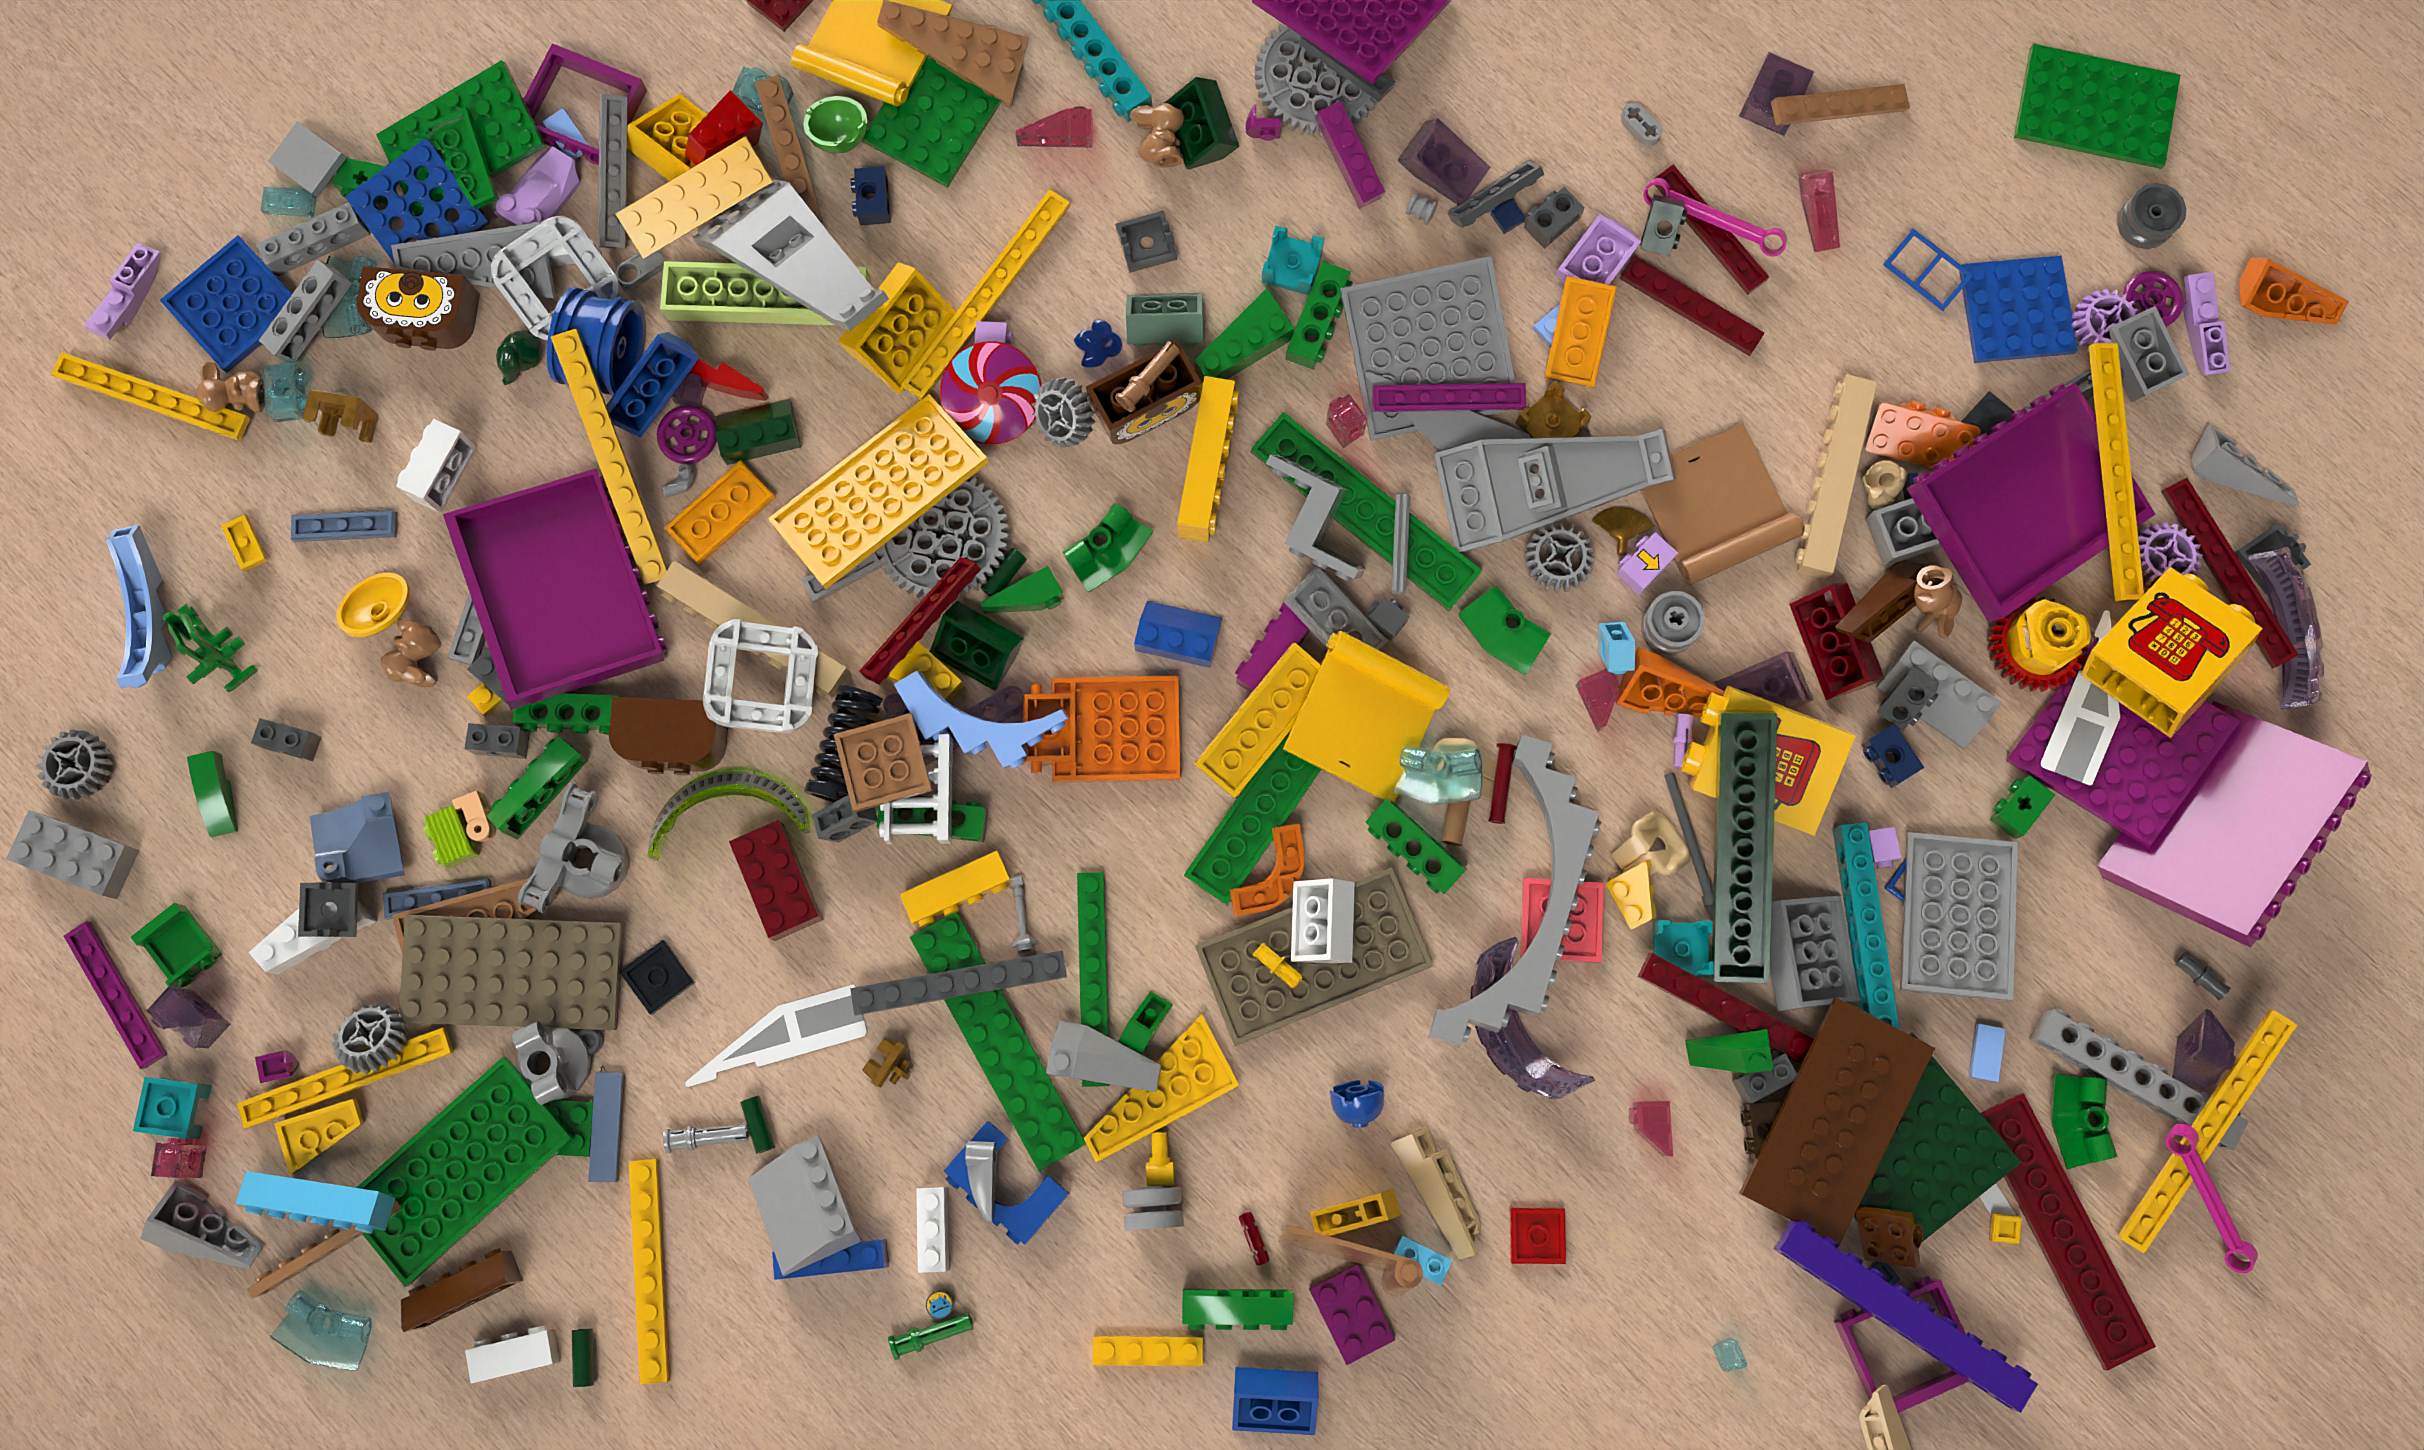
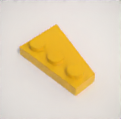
(314, 1132)

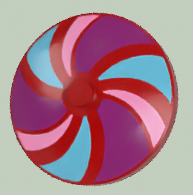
(990, 391)

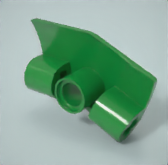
(1101, 563)
(1488, 625)
(2071, 1104)

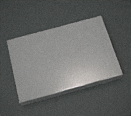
(307, 159)

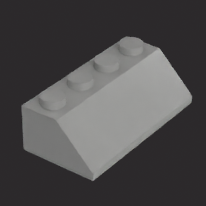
(1961, 704)

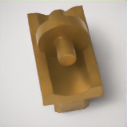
(879, 1073)

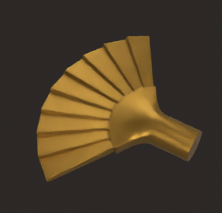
(1623, 525)

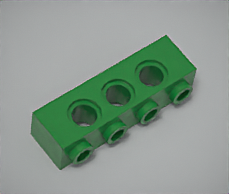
(1309, 353)
(584, 704)
(971, 830)
(1451, 868)

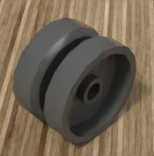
(2151, 216)

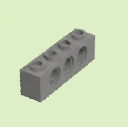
(312, 239)
(305, 312)

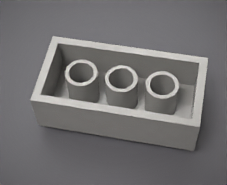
(1901, 532)
(72, 854)

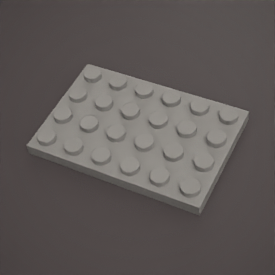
(1959, 917)

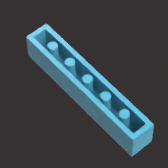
(315, 1201)

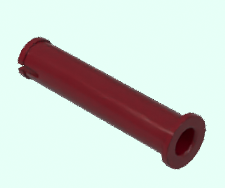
(1501, 783)

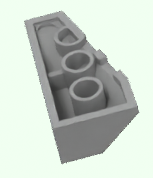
(1093, 1057)

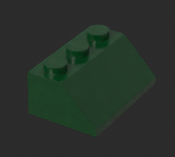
(1207, 129)
(757, 432)
(975, 645)

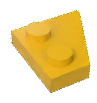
(1634, 895)

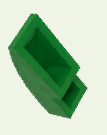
(212, 793)

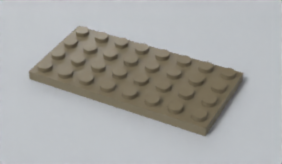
(510, 972)
(1259, 1002)

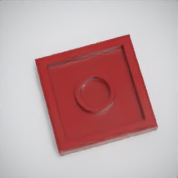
(1537, 1236)

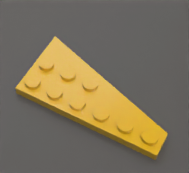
(1189, 1077)

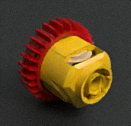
(2040, 644)

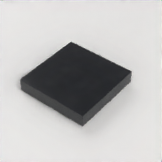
(657, 977)

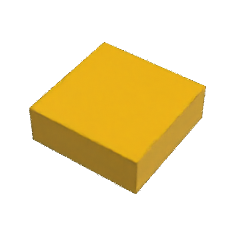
(2005, 1228)

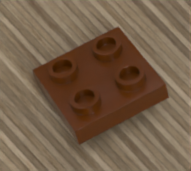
(1889, 1236)

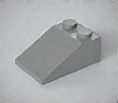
(2146, 354)

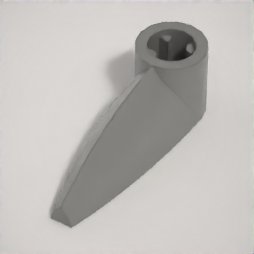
(981, 1168)

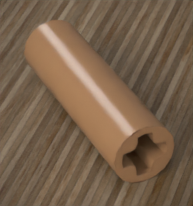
(1455, 823)

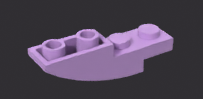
(129, 290)
(2203, 325)

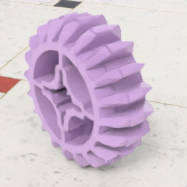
(2091, 321)
(2174, 552)

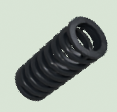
(848, 698)

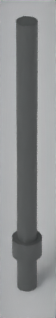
(1691, 842)

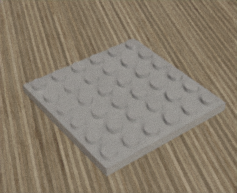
(1427, 331)

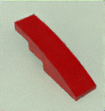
(728, 381)

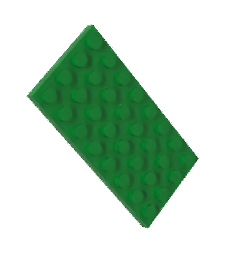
(462, 1168)

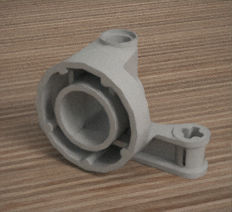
(559, 851)

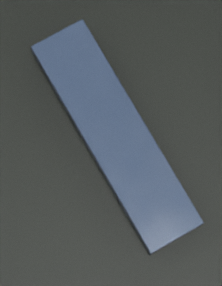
(343, 526)
(410, 899)
(606, 1127)

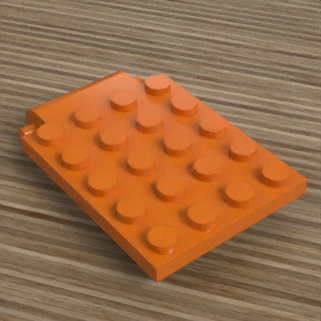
(1114, 729)

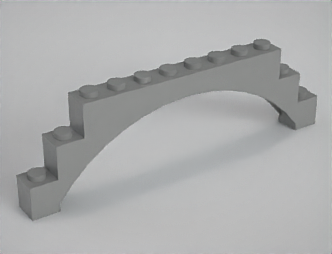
(1570, 835)

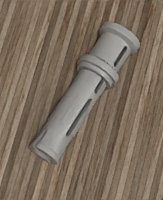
(693, 1137)

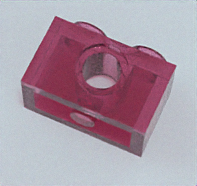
(1345, 420)
(179, 1159)

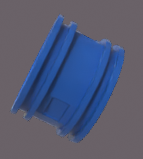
(609, 331)

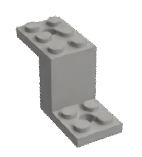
(1315, 518)

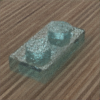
(288, 202)

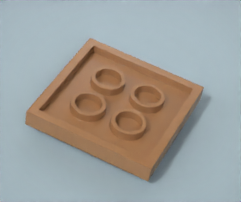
(882, 762)

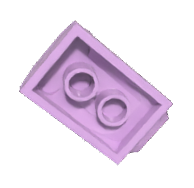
(541, 190)
(1600, 252)

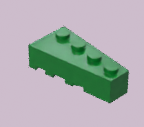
(1246, 340)

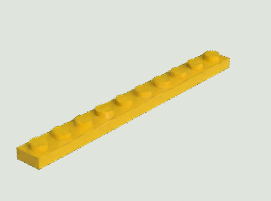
(986, 294)
(610, 455)
(2116, 472)
(2211, 1126)

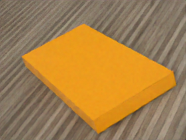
(1580, 331)
(719, 512)

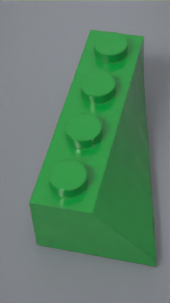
(536, 788)
(1237, 1307)

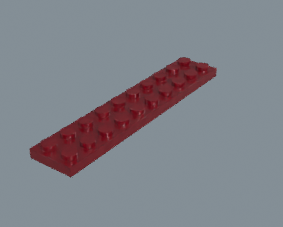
(2068, 1237)

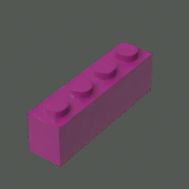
(1349, 154)
(1265, 654)

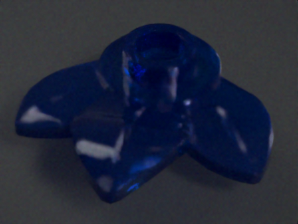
(1094, 343)

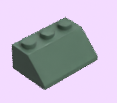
(1164, 319)

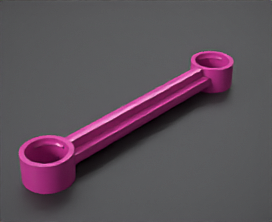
(1721, 219)
(2211, 1198)

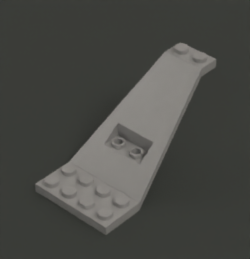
(1496, 494)

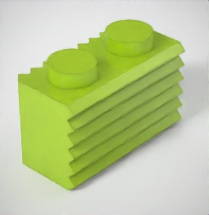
(450, 837)

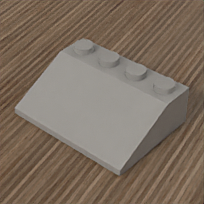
(1811, 953)
(803, 1206)

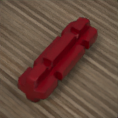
(1254, 1238)

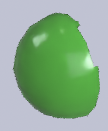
(835, 124)

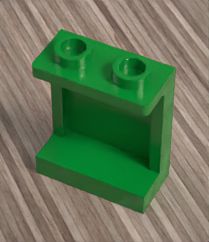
(177, 945)

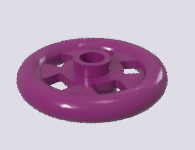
(2171, 290)
(683, 413)

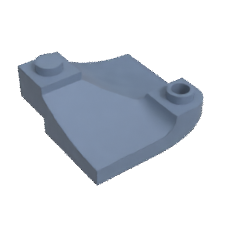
(358, 841)

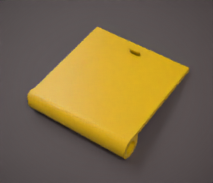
(860, 54)
(1364, 715)

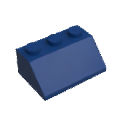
(1177, 634)
(1275, 1401)

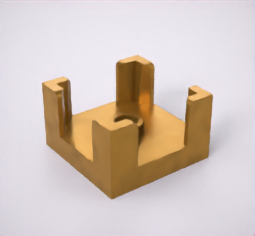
(336, 406)
(1553, 416)

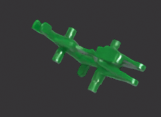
(210, 653)

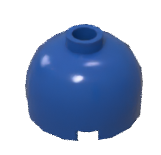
(1357, 1103)

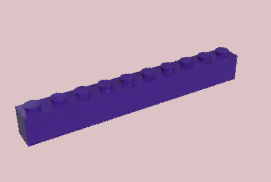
(1905, 1316)

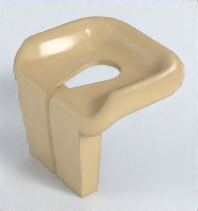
(1451, 745)
(1639, 846)

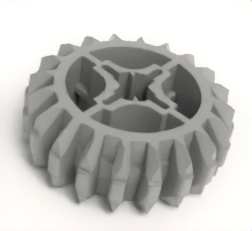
(1057, 413)
(1564, 567)
(60, 772)
(370, 1038)

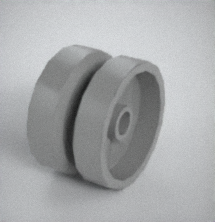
(1676, 636)
(1152, 1206)

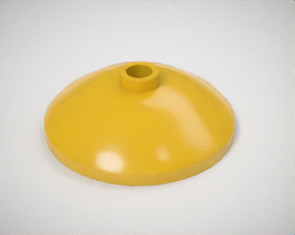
(373, 605)

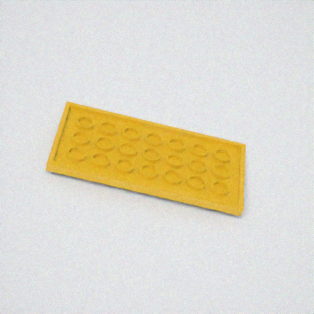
(878, 491)

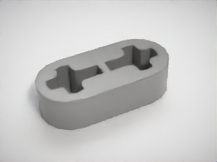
(1641, 124)

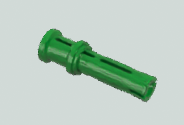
(917, 1339)

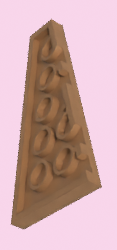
(967, 49)
(487, 903)

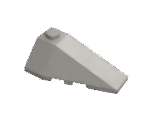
(2225, 465)
(193, 1227)

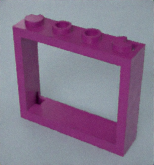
(558, 57)
(1920, 1392)

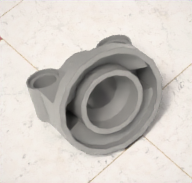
(568, 1059)

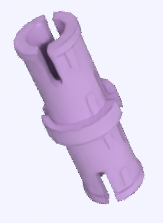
(1683, 737)

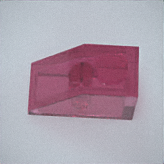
(1599, 695)
(1653, 1124)

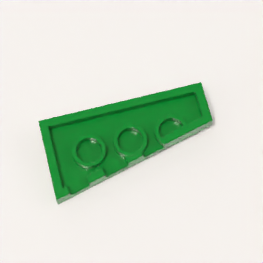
(463, 155)

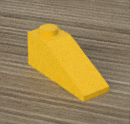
(1356, 1213)

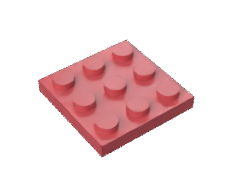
(1586, 929)

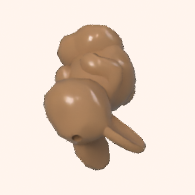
(1161, 143)
(240, 390)
(1938, 597)
(414, 644)

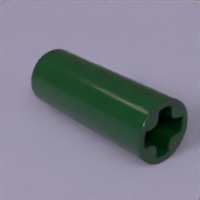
(1002, 576)
(757, 1124)
(582, 1357)

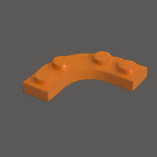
(1280, 882)

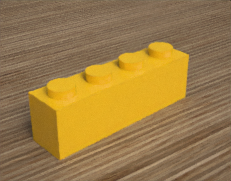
(956, 888)

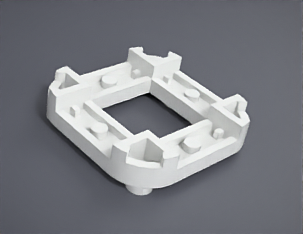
(533, 245)
(765, 639)

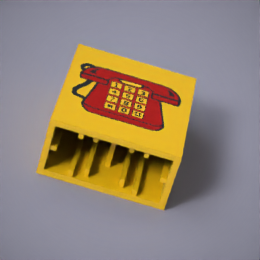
(2171, 650)
(1807, 758)

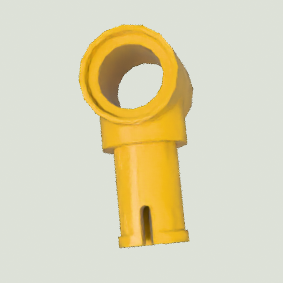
(1159, 1168)

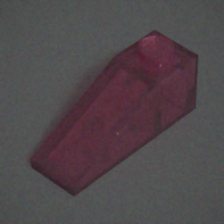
(1061, 129)
(1820, 208)

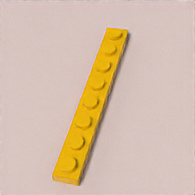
(149, 396)
(340, 1081)
(649, 1271)

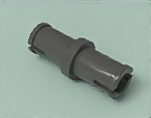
(2202, 976)

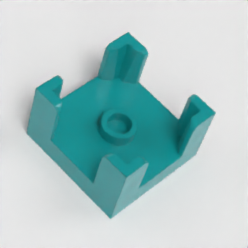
(1292, 262)
(1684, 945)
(169, 1108)

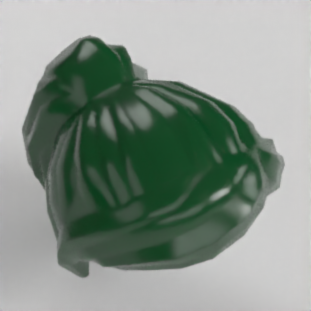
(517, 354)

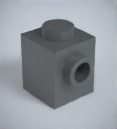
(1388, 617)

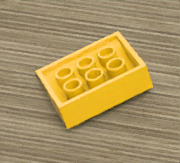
(663, 134)
(900, 329)

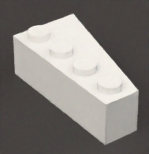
(285, 949)

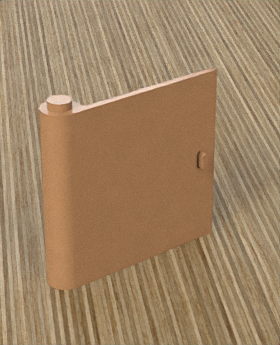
(1720, 506)
(1399, 1272)

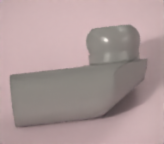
(683, 482)

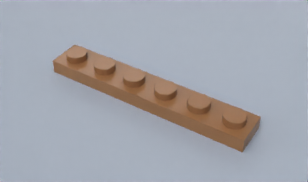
(1840, 104)
(786, 140)
(310, 1256)

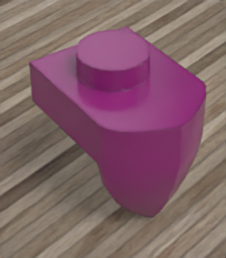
(1263, 128)
(275, 1066)

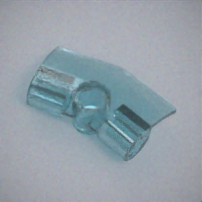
(345, 319)
(1455, 782)
(305, 1335)

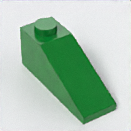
(1029, 594)
(1732, 1052)

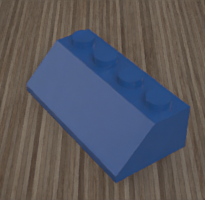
(651, 383)

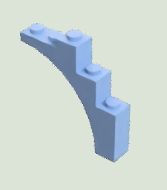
(139, 579)
(936, 715)

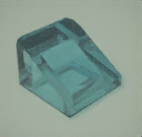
(1729, 1355)

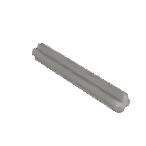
(1400, 551)

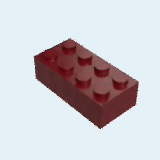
(776, 880)

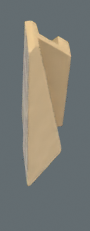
(1440, 1189)
(1882, 1423)

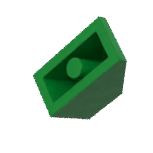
(1145, 1022)

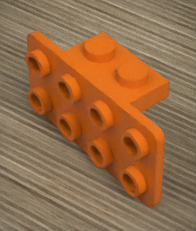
(1918, 433)

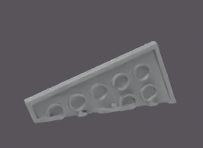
(472, 256)

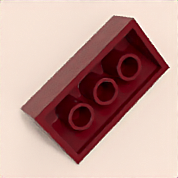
(1839, 660)

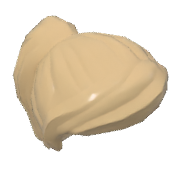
(1883, 483)

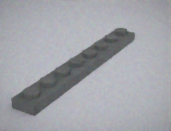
(958, 983)

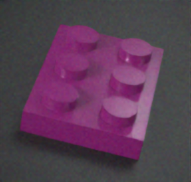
(1352, 1314)

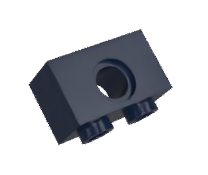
(869, 181)
(1892, 741)

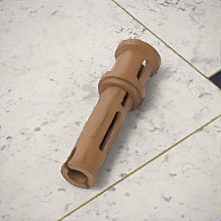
(1140, 384)

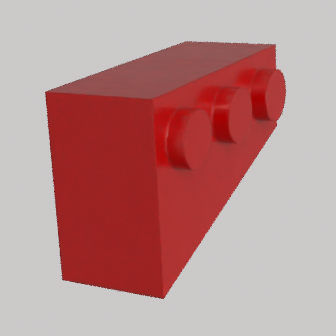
(721, 128)

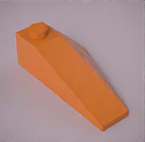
(2283, 294)
(1663, 687)

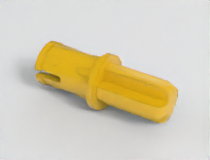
(1277, 965)

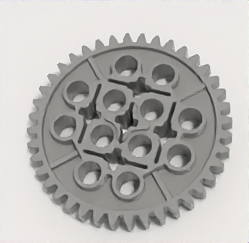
(1282, 92)
(980, 511)

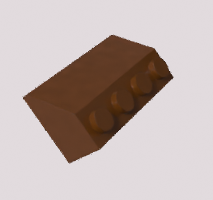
(460, 1290)

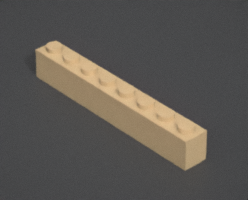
(1836, 477)
(719, 607)

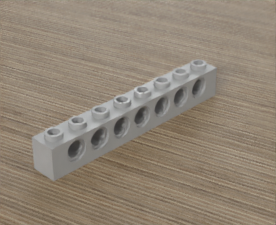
(2049, 1035)

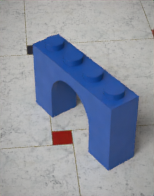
(1022, 1219)

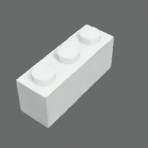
(932, 1229)
(512, 1354)

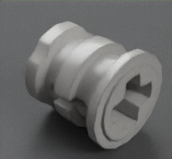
(1421, 208)

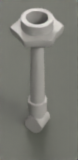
(1024, 942)

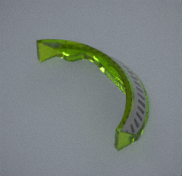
(724, 784)

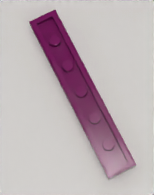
(1449, 397)
(115, 995)

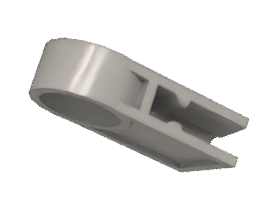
(646, 268)

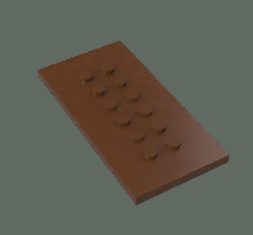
(1837, 1120)

